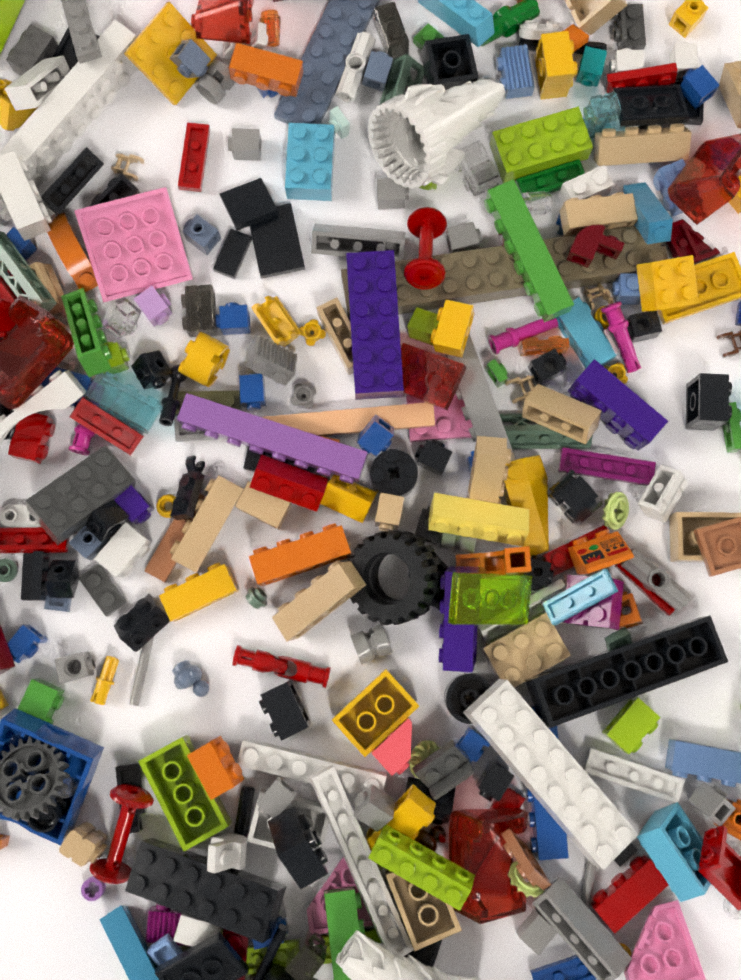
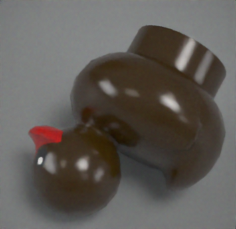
(436, 835)

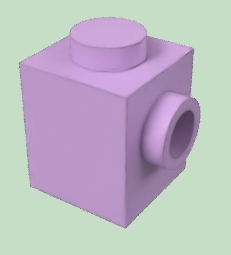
(154, 306)

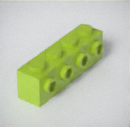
(422, 867)

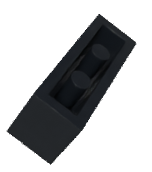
(71, 181)

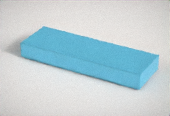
(580, 597)

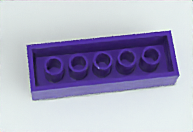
(374, 325)

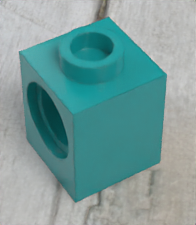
(591, 66)

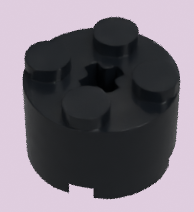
(392, 461)
(575, 497)
(457, 688)

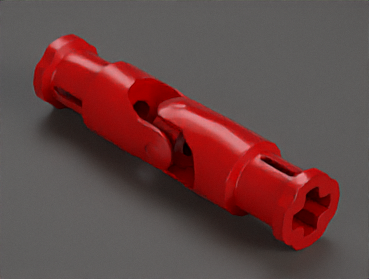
(265, 662)

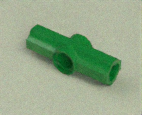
(508, 19)

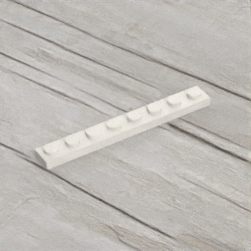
(356, 854)

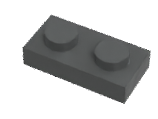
(102, 590)

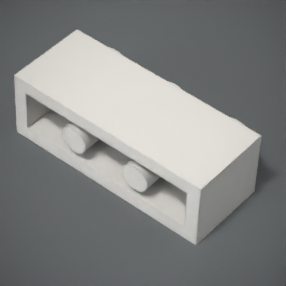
(37, 83)

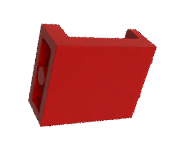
(721, 865)

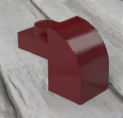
(591, 241)

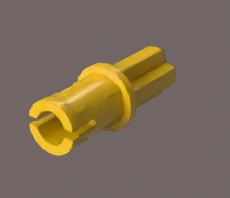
(105, 680)

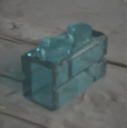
(601, 113)

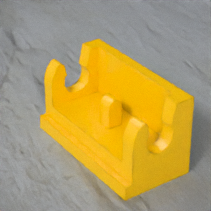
(277, 321)
(348, 499)

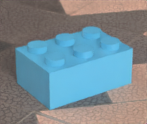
(310, 161)
(675, 851)

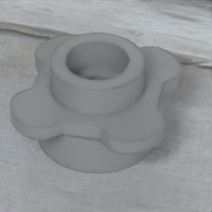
(299, 390)

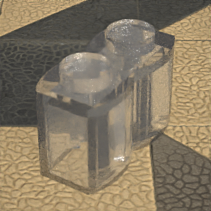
(477, 169)

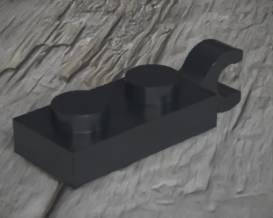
(188, 490)
(132, 775)

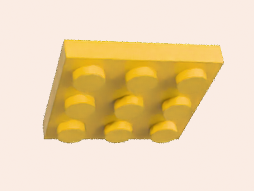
(155, 46)

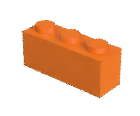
(266, 70)

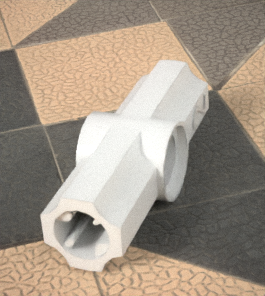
(359, 57)

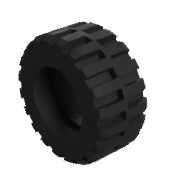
(422, 570)

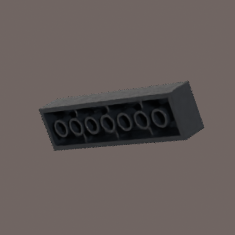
(626, 671)

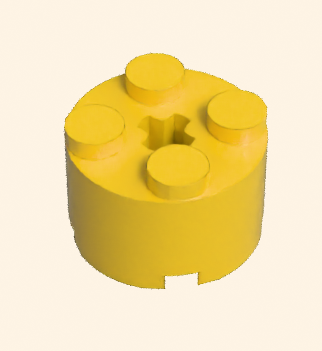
(204, 359)

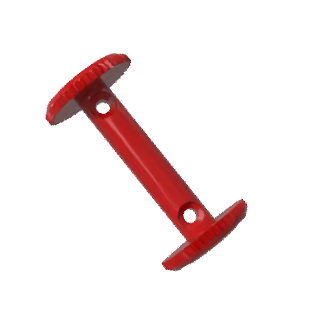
(425, 271)
(112, 869)

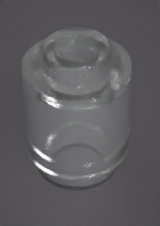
(538, 202)

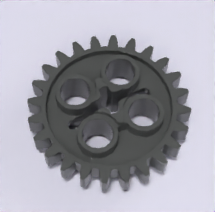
(31, 798)

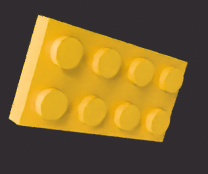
(717, 284)

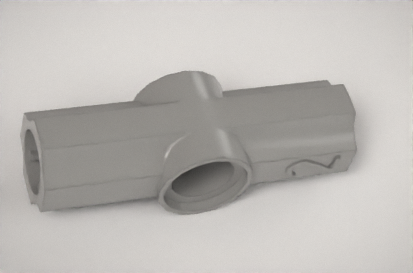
(667, 589)

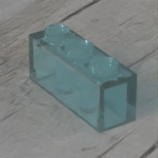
(124, 402)

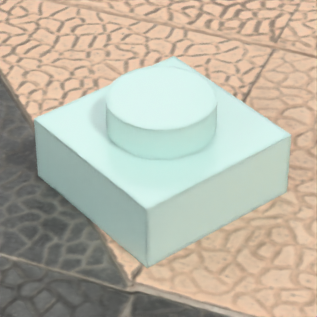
(339, 121)

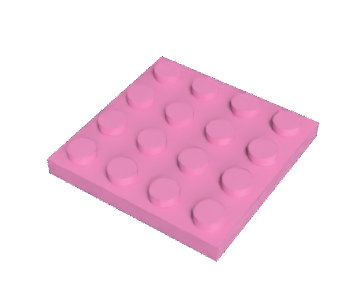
(134, 244)

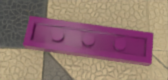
(606, 466)

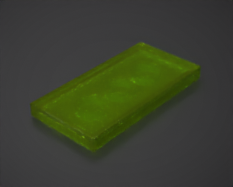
(489, 598)

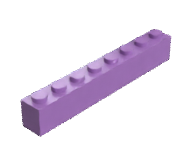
(272, 437)

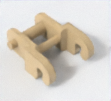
(132, 158)
(605, 293)
(520, 382)

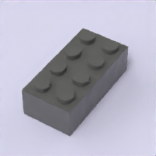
(70, 499)

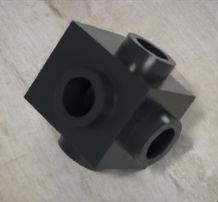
(152, 370)
(546, 573)

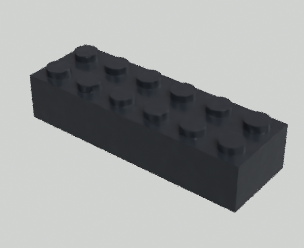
(225, 898)

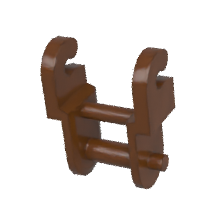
(730, 335)

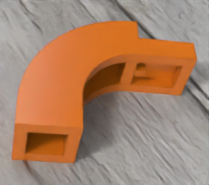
(71, 252)
(505, 561)

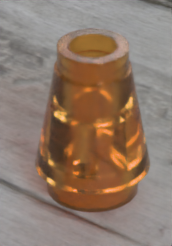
(273, 26)

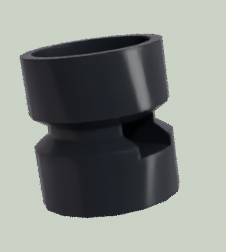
(48, 821)

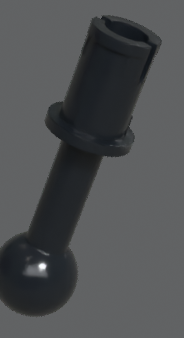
(170, 403)

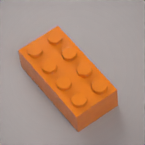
(299, 556)

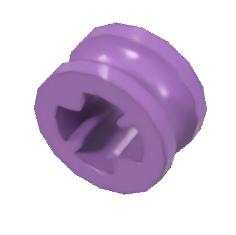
(85, 892)

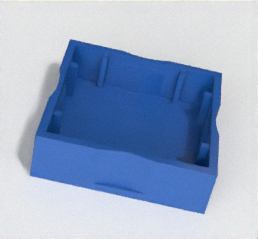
(80, 755)

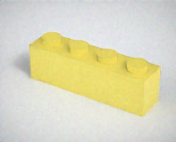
(478, 519)

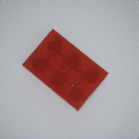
(430, 376)

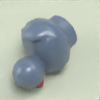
(188, 676)

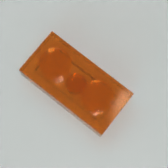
(533, 346)

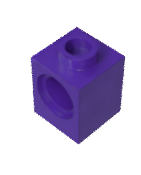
(134, 505)

